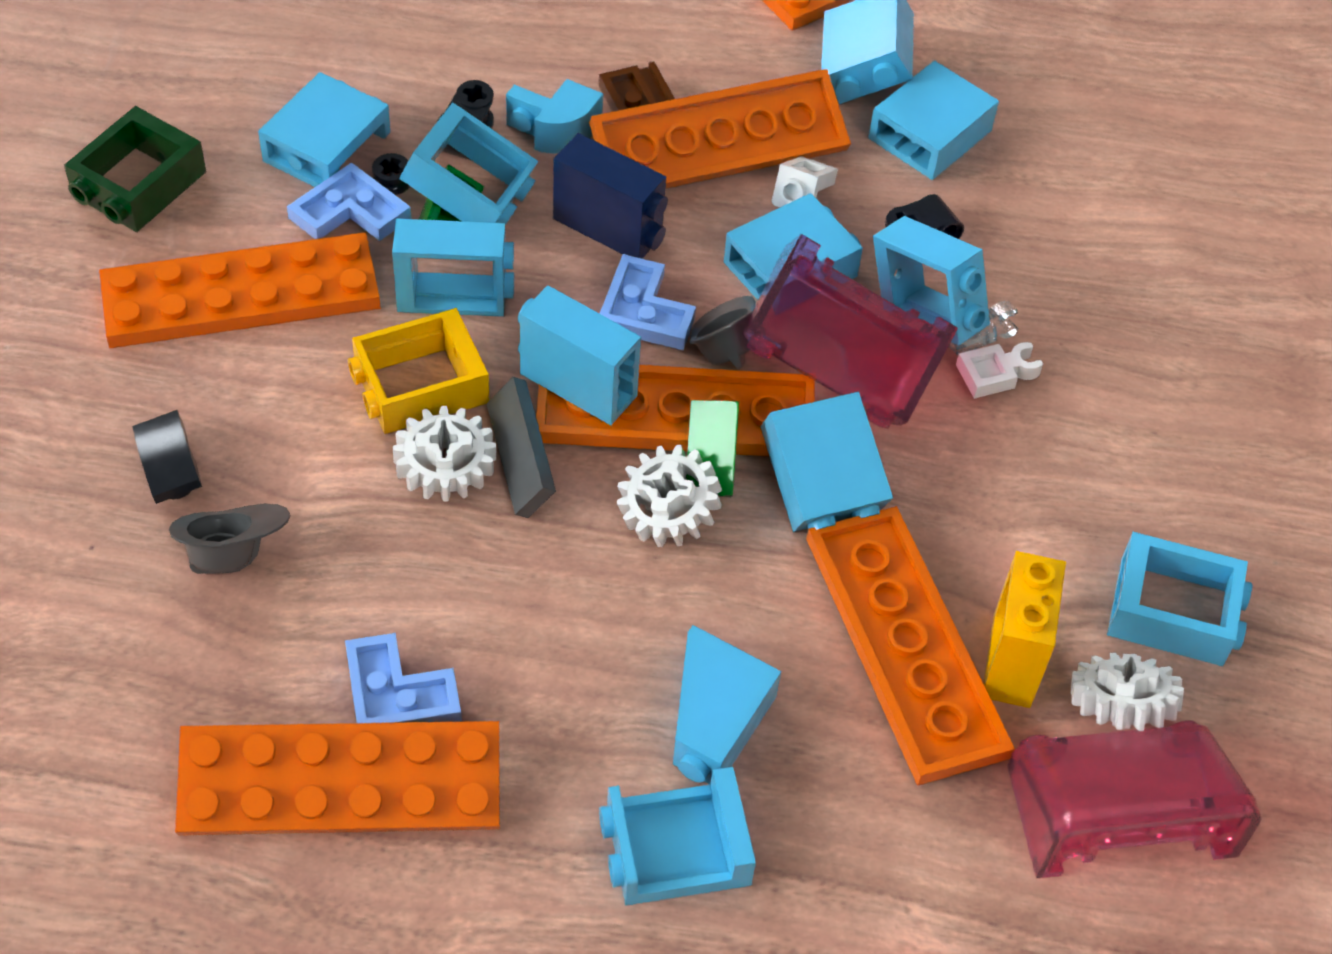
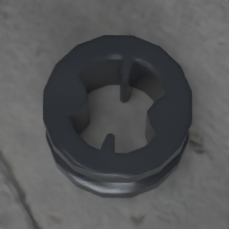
(390, 164)

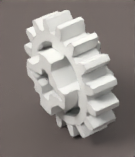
(421, 452)
(672, 498)
(1127, 691)

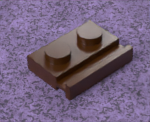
(634, 87)

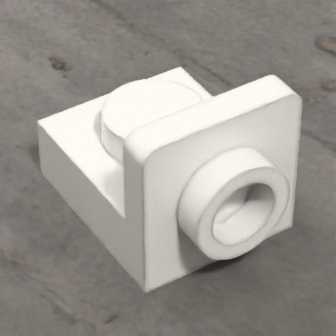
(800, 178)

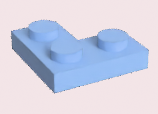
(345, 197)
(635, 305)
(387, 696)

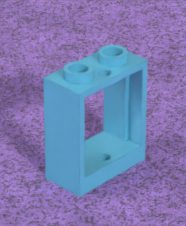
(482, 147)
(909, 245)
(444, 291)
(1168, 630)

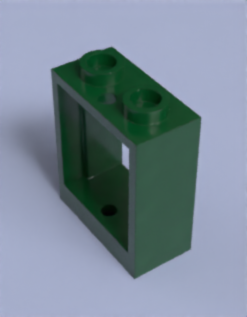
(180, 167)

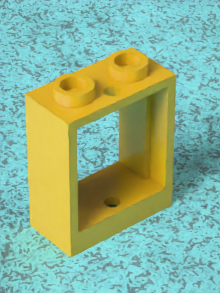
(411, 341)
(1024, 628)

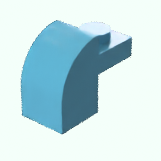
(555, 119)

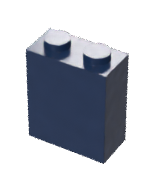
(609, 197)

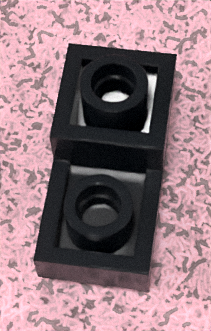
(167, 457)

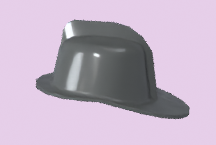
(721, 332)
(227, 538)

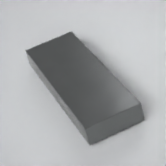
(521, 447)

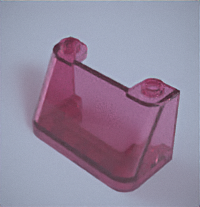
(846, 335)
(1129, 793)

